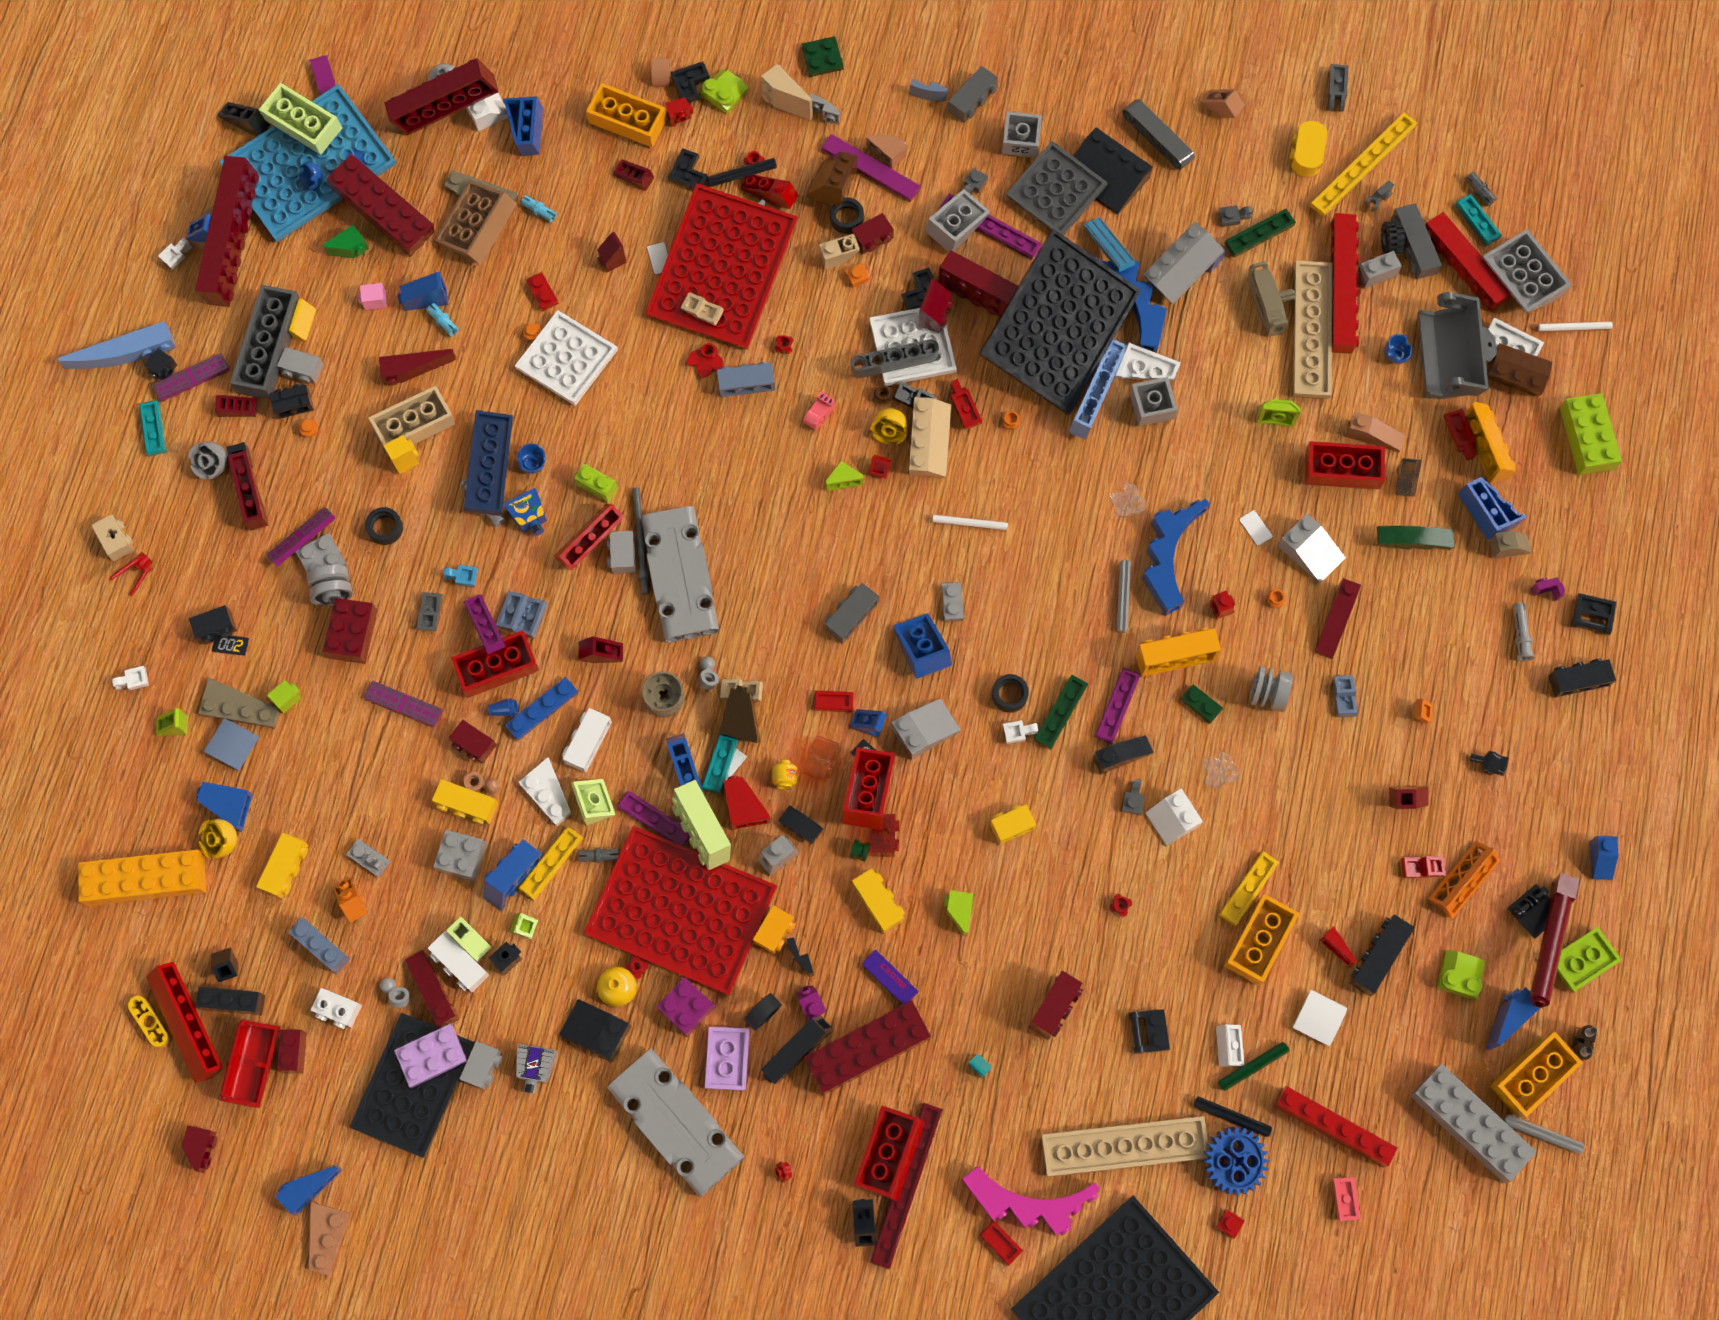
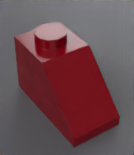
(611, 253)
(600, 650)

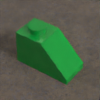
(346, 244)

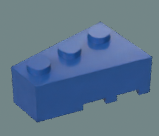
(526, 123)
(1489, 509)
(510, 873)

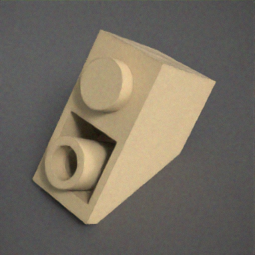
(838, 251)

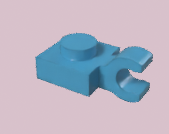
(464, 575)

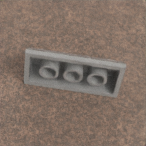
(1183, 262)

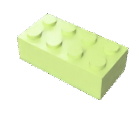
(300, 118)
(701, 825)

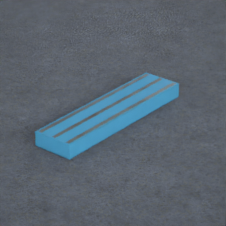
(1109, 244)

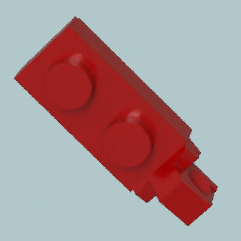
(964, 405)
(1461, 433)

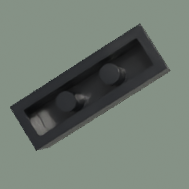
(1581, 677)
(230, 1001)

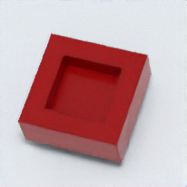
(879, 466)
(1230, 1224)

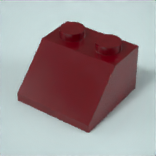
(935, 307)

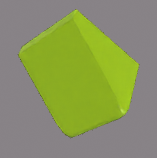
(523, 925)

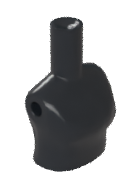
(1491, 763)

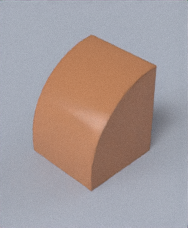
(661, 72)

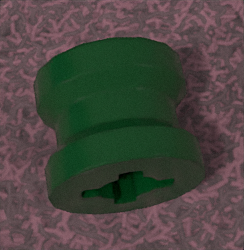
(860, 850)

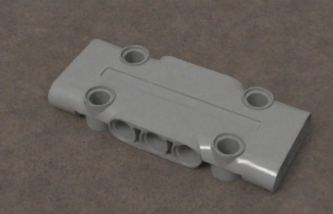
(679, 574)
(675, 1122)

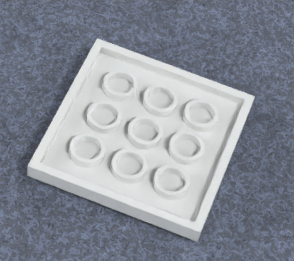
(903, 329)
(566, 357)

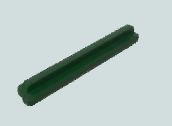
(1253, 1066)

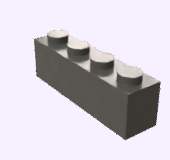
(1417, 244)

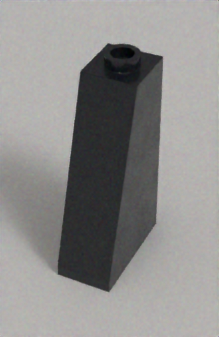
(795, 1050)

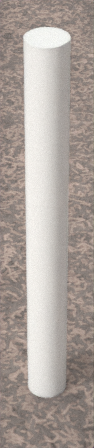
(1575, 326)
(970, 522)

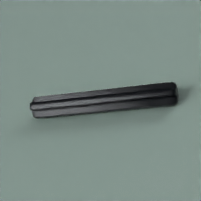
(742, 172)
(1232, 1116)

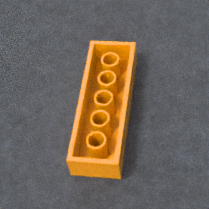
(142, 877)

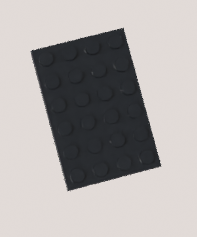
(401, 1113)

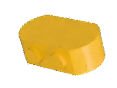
(1308, 148)

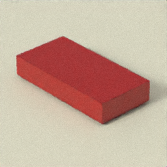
(833, 701)
(1001, 1243)

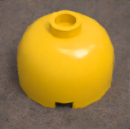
(889, 426)
(217, 838)
(616, 987)

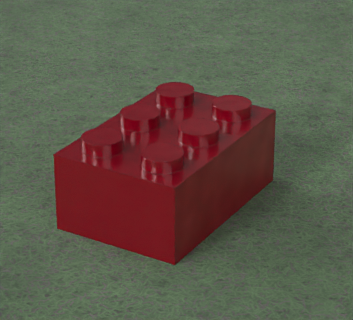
(350, 630)
(1056, 1005)

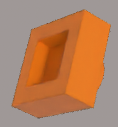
(857, 275)
(1423, 711)

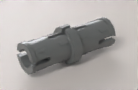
(1481, 188)
(598, 855)

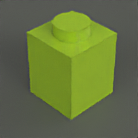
(285, 696)

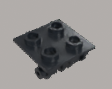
(1532, 910)

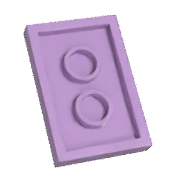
(430, 1055)
(727, 1058)

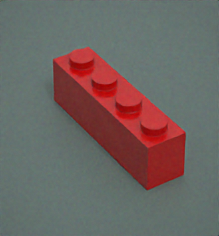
(588, 537)

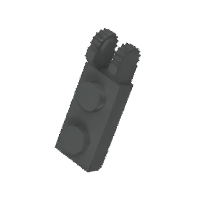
(1337, 85)

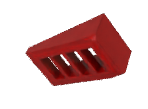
(1336, 944)

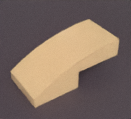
(702, 309)
(753, 686)

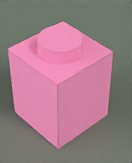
(372, 296)

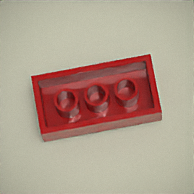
(1344, 465)
(485, 671)
(868, 788)
(889, 1153)

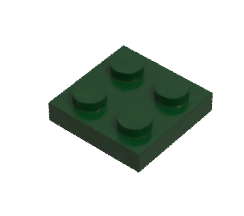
(822, 56)

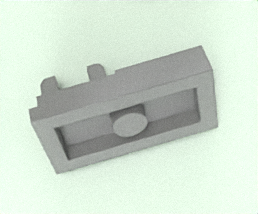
(368, 858)

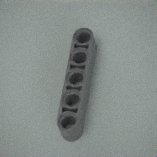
(1158, 134)
(901, 352)

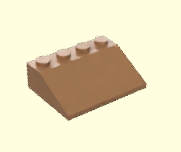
(475, 221)

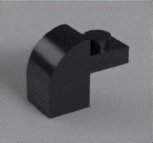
(864, 1222)

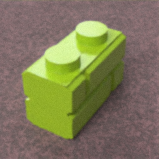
(596, 483)

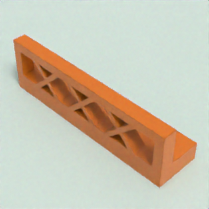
(1469, 880)

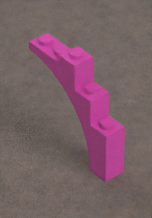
(1026, 1210)

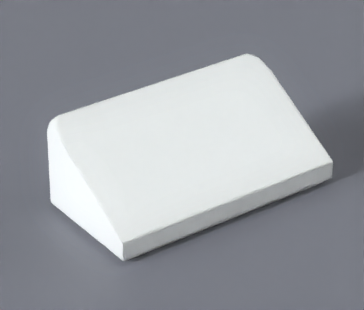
(1230, 1045)

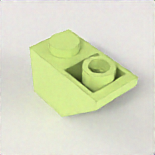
(469, 939)

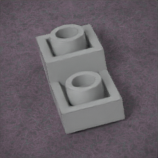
(829, 112)

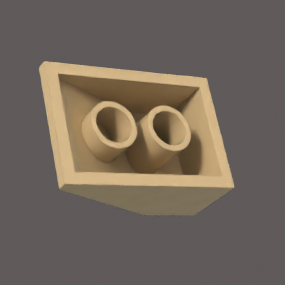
(785, 93)

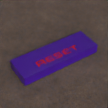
(890, 978)

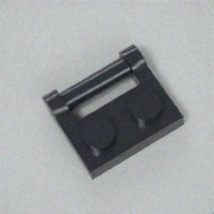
(1595, 608)
(1155, 1030)

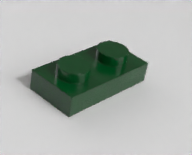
(1201, 703)

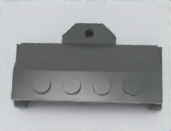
(1455, 347)

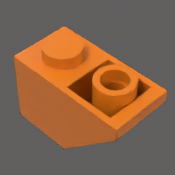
(350, 899)

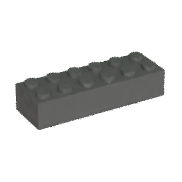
(264, 342)

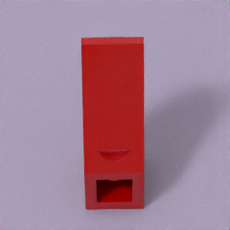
(774, 191)

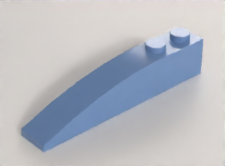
(123, 349)
(1098, 389)

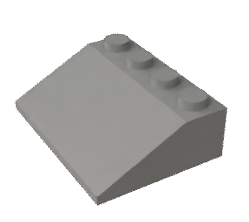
(1527, 272)

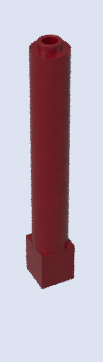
(1562, 896)

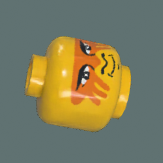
(784, 775)

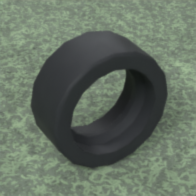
(846, 228)
(377, 514)
(1010, 678)
(762, 1011)

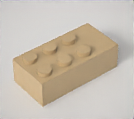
(414, 418)

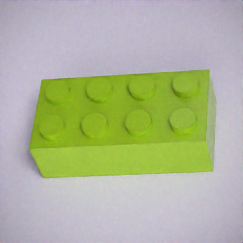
(1590, 434)

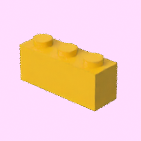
(464, 802)
(283, 866)
(878, 900)

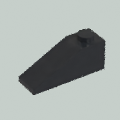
(245, 118)
(1121, 754)

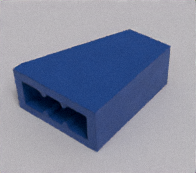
(423, 292)
(226, 802)

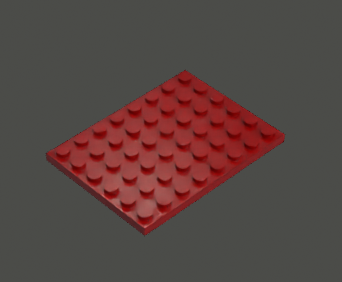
(729, 257)
(680, 912)

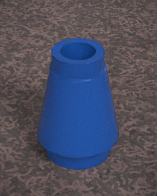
(506, 708)

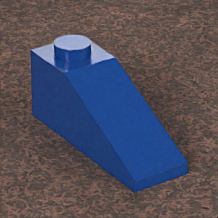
(682, 759)
(302, 1191)

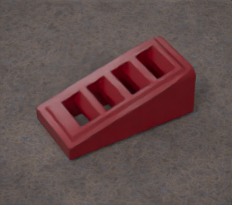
(642, 181)
(235, 400)

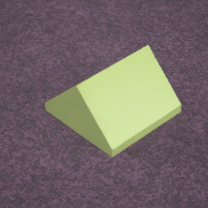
(593, 800)

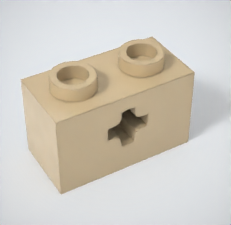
(106, 530)

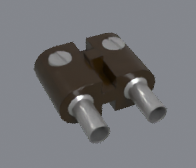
(1583, 1040)

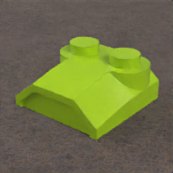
(723, 90)
(1278, 413)
(1461, 974)

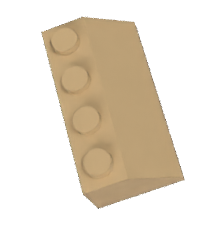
(929, 437)

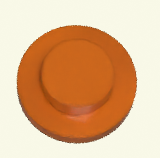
(531, 331)
(1011, 420)
(308, 427)
(1276, 598)

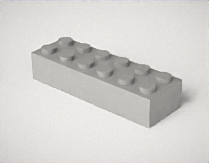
(1473, 1123)

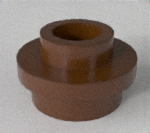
(883, 390)

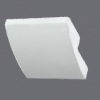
(1320, 1017)

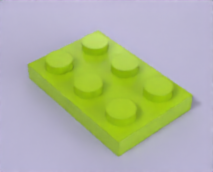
(1586, 959)

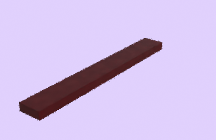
(898, 1211)

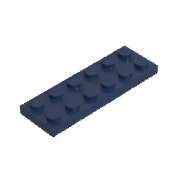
(488, 463)

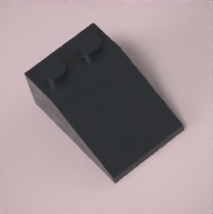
(595, 1030)

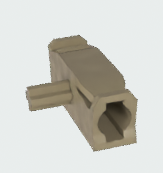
(1268, 299)

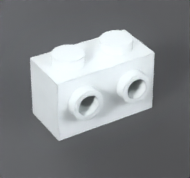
(336, 1008)

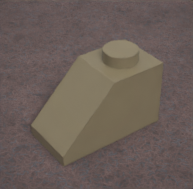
(1510, 544)

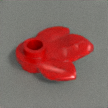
(704, 362)

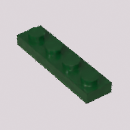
(1260, 233)
(1061, 712)

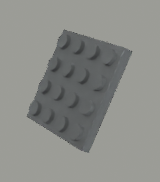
(1056, 189)

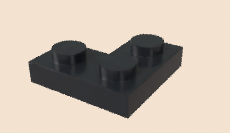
(687, 77)
(684, 173)
(914, 298)

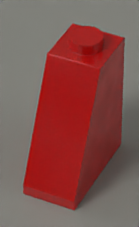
(743, 804)

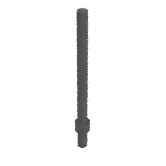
(643, 574)

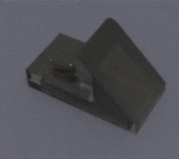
(1408, 475)

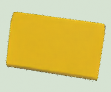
(302, 320)

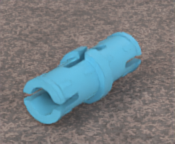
(538, 208)
(442, 319)

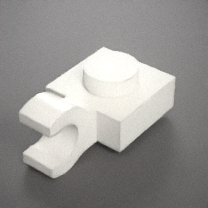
(174, 254)
(133, 678)
(1016, 731)

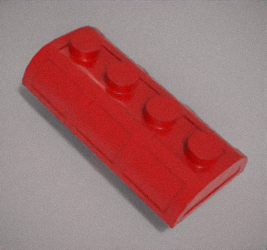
(249, 1063)

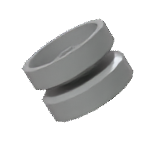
(329, 583)

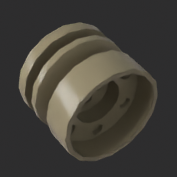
(659, 684)

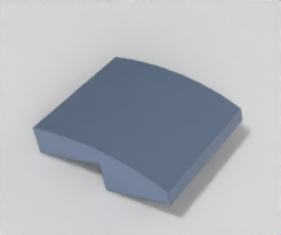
(521, 614)
(231, 744)

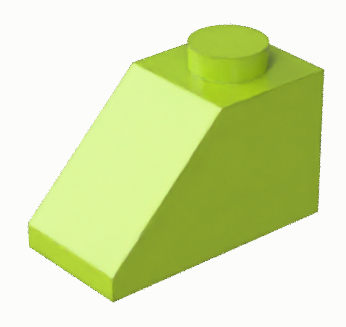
(959, 909)

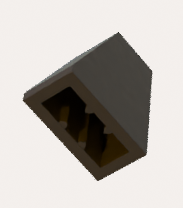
(740, 716)

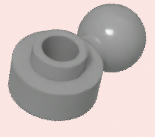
(707, 678)
(389, 987)

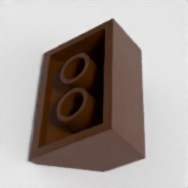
(834, 178)
(1520, 370)

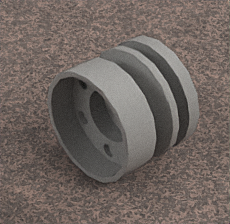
(1270, 688)

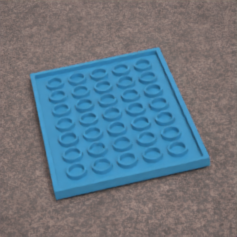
(277, 158)

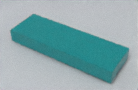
(1478, 220)
(152, 428)
(720, 763)

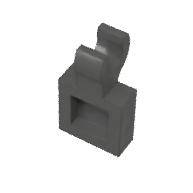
(975, 181)
(1382, 193)
(1231, 215)
(1133, 801)

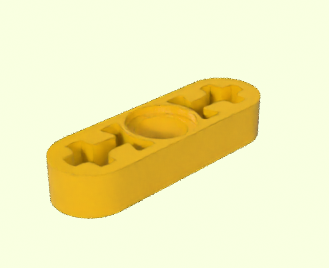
(157, 1022)

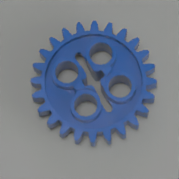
(1246, 1147)

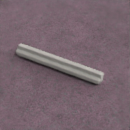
(1123, 596)
(1544, 1134)

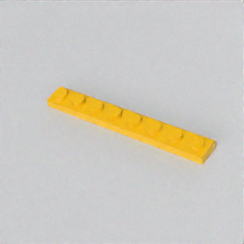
(1363, 164)

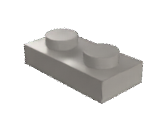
(952, 602)

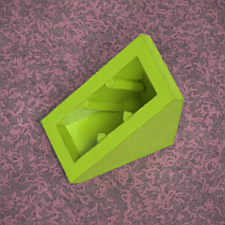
(844, 477)
(171, 723)

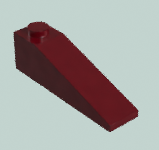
(404, 367)
(247, 491)
(1337, 618)
(431, 989)

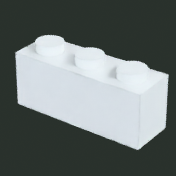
(586, 740)
(457, 962)

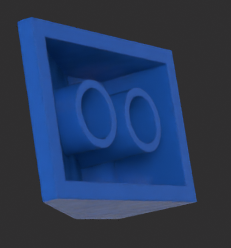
(923, 645)
(1511, 1016)

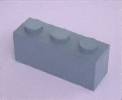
(746, 379)
(319, 945)

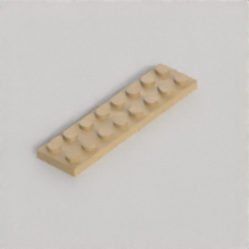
(1312, 330)
(1125, 1146)

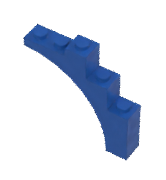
(1148, 316)
(1161, 578)

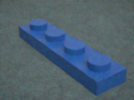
(541, 708)

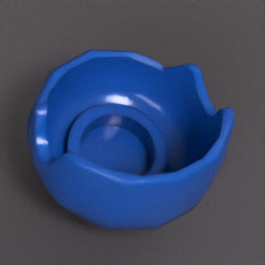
(311, 176)
(1397, 349)
(531, 458)

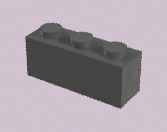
(973, 94)
(851, 612)

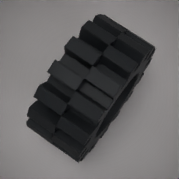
(1392, 237)

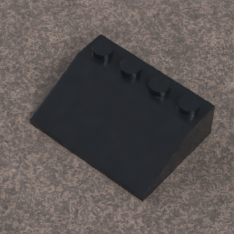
(1116, 165)

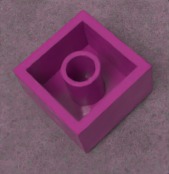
(685, 1006)

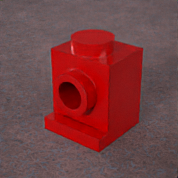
(678, 111)
(1222, 604)

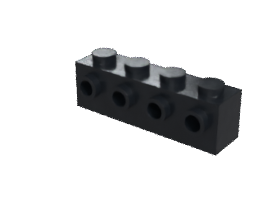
(1382, 954)

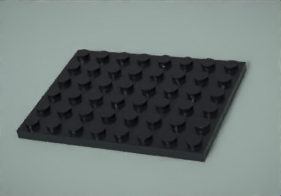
(1060, 322)
(1121, 1273)

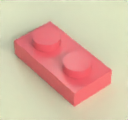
(1346, 1199)

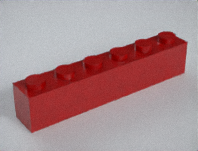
(1466, 261)
(184, 1022)
(1335, 1127)

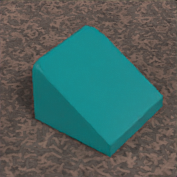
(979, 1065)

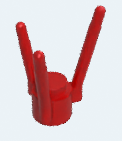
(140, 562)

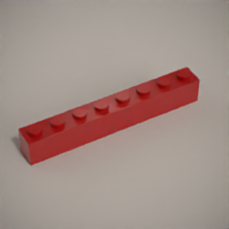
(1344, 282)

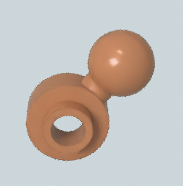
(491, 785)

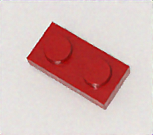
(542, 291)

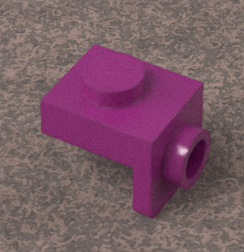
(1553, 585)
(810, 1002)

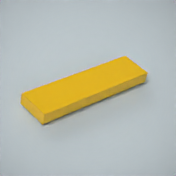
(550, 863)
(1249, 888)

